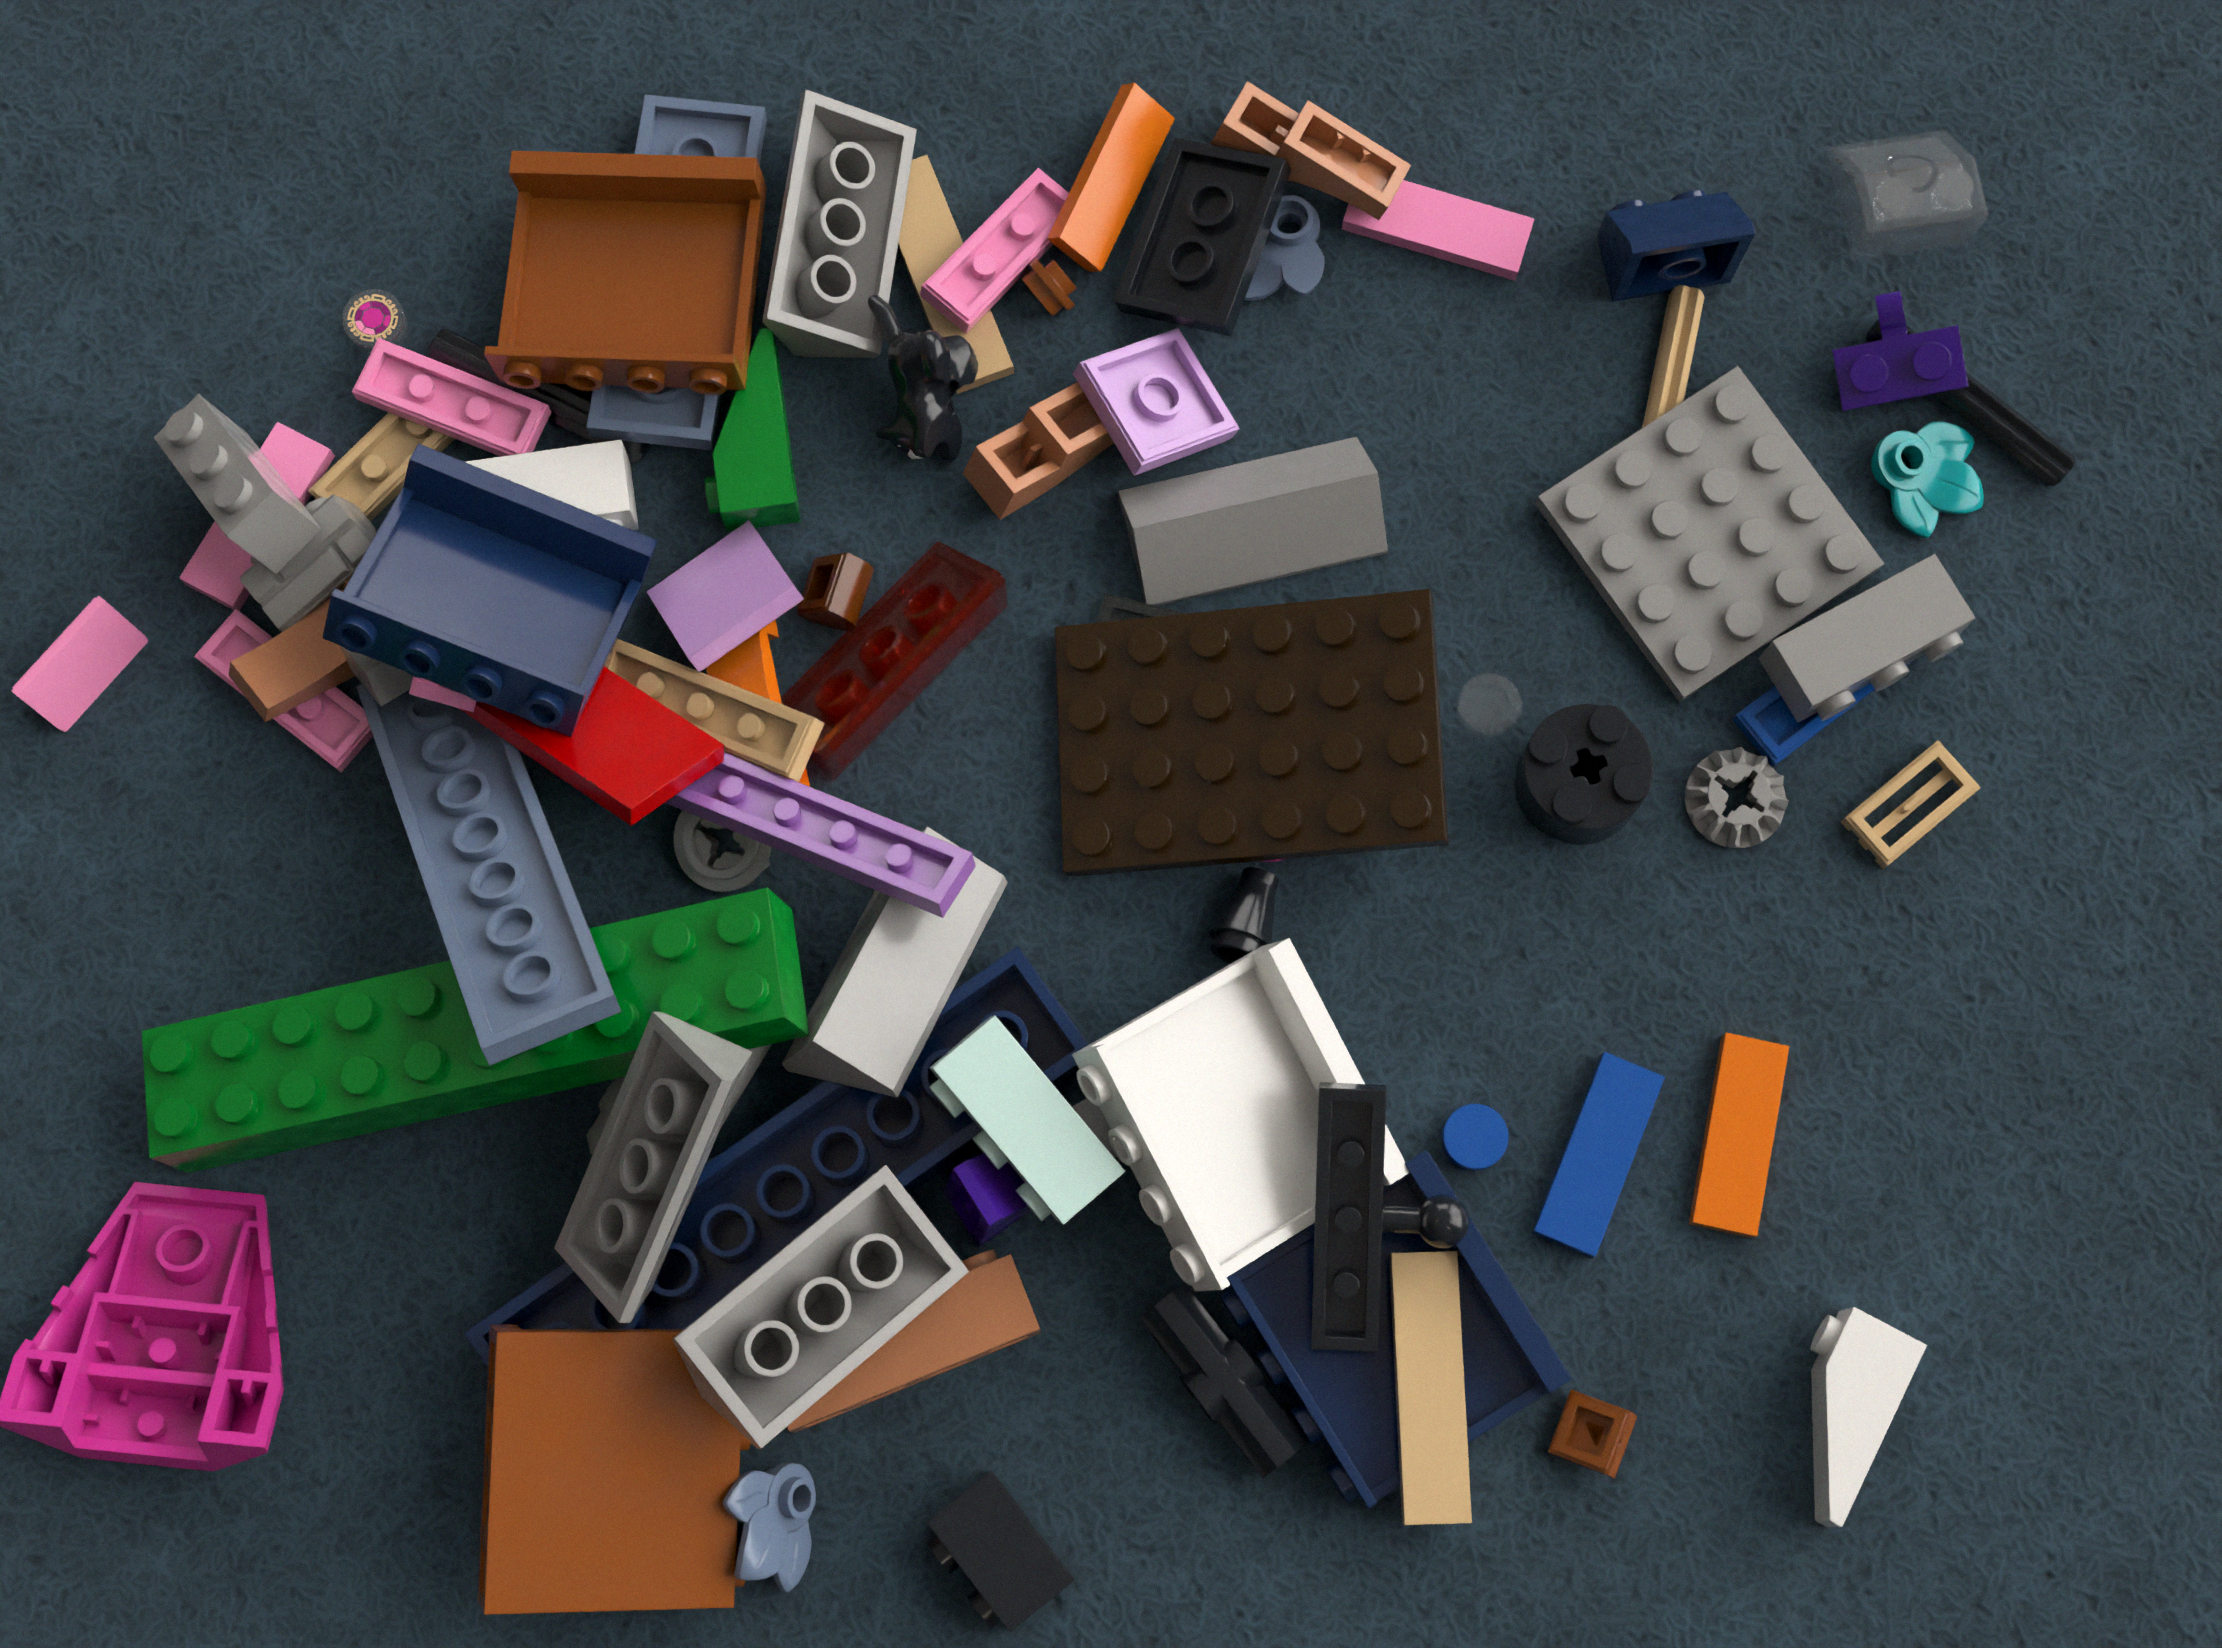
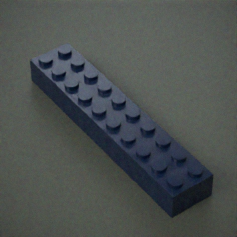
(808, 1161)

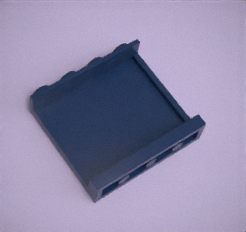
(492, 591)
(1351, 1395)

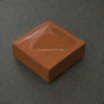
(1592, 1433)

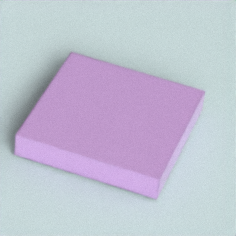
(1155, 401)
(724, 596)

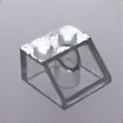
(1906, 194)

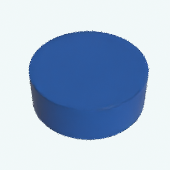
(1474, 1137)

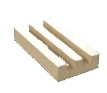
(1871, 837)

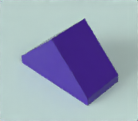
(985, 1197)

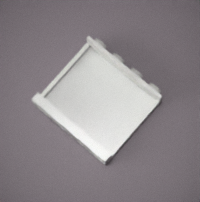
(1222, 1109)

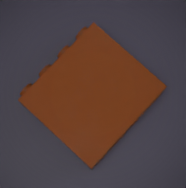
(631, 271)
(602, 1476)

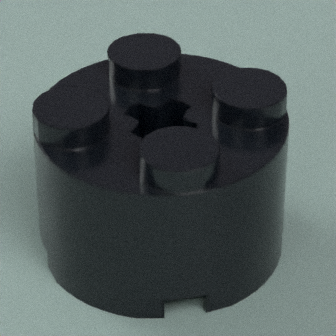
(1598, 742)

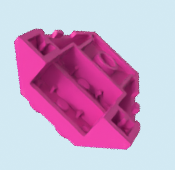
(160, 1338)

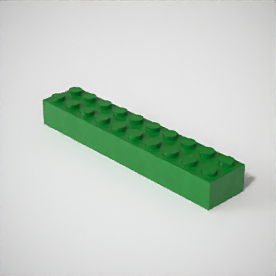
(409, 1053)

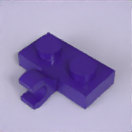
(1900, 363)

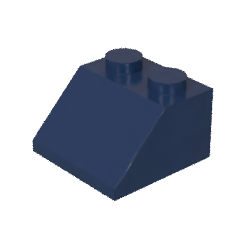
(1673, 243)

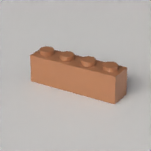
(965, 1323)

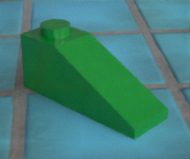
(754, 449)

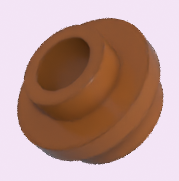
(1050, 286)

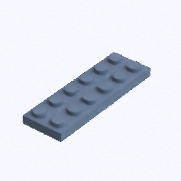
(677, 414)

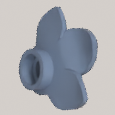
(1289, 257)
(775, 1522)

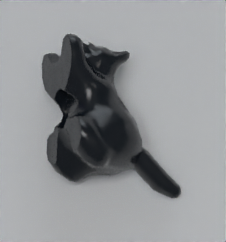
(925, 375)

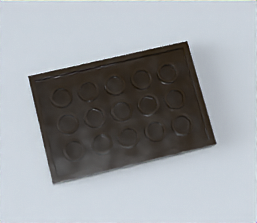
(1250, 734)

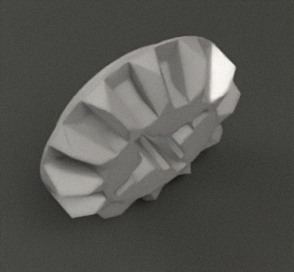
(1707, 800)
(697, 852)

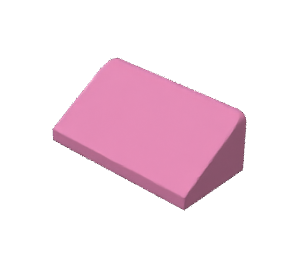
(80, 664)

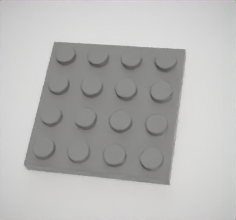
(1708, 533)

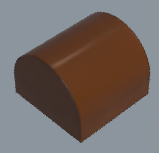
(836, 591)

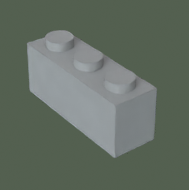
(237, 484)
(1868, 640)

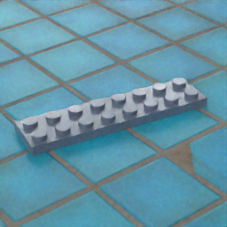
(491, 876)

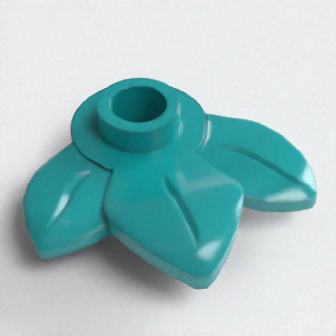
(1937, 475)

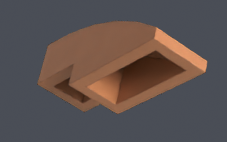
(1038, 452)

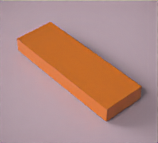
(1111, 178)
(1739, 1135)

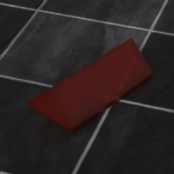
(896, 652)

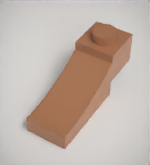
(1317, 149)
(291, 666)

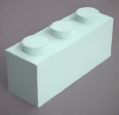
(1024, 1122)

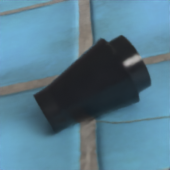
(1246, 917)

